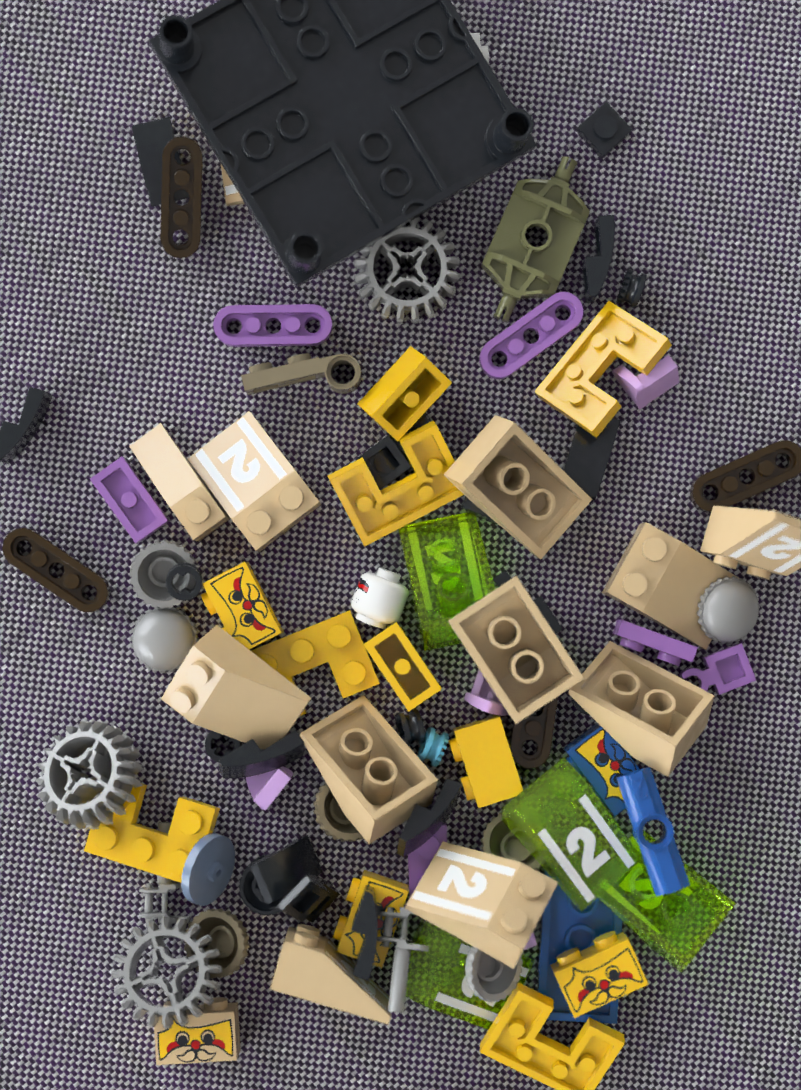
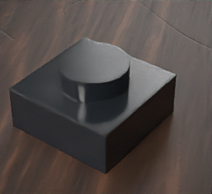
(604, 130)

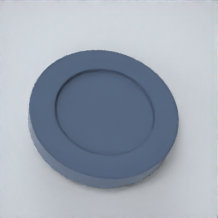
(208, 869)

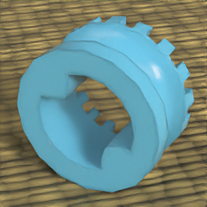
(432, 746)

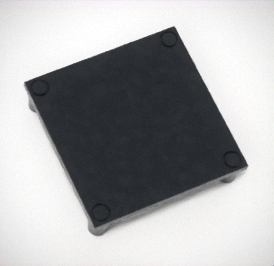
(341, 115)

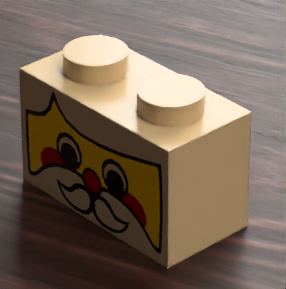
(204, 1038)

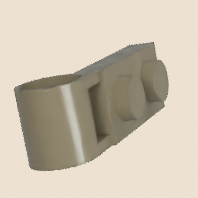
(298, 370)

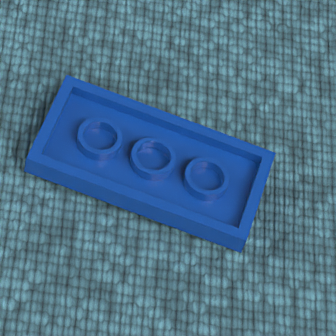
(568, 928)

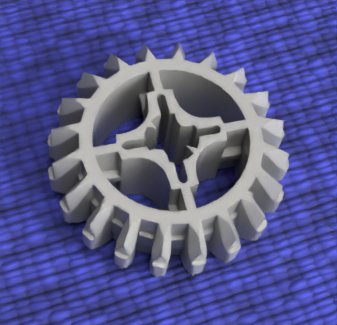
(419, 282)
(70, 789)
(174, 990)

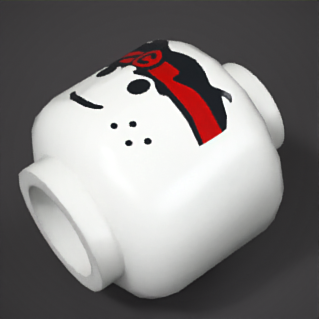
(379, 598)

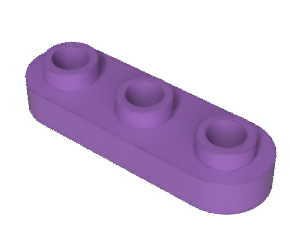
(255, 320)
(541, 321)

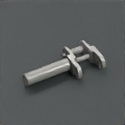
(164, 887)
(400, 957)

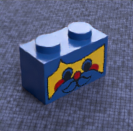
(600, 761)

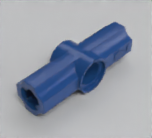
(662, 856)

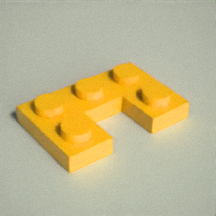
(572, 380)
(387, 510)
(329, 641)
(150, 848)
(519, 1045)

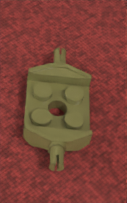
(530, 270)

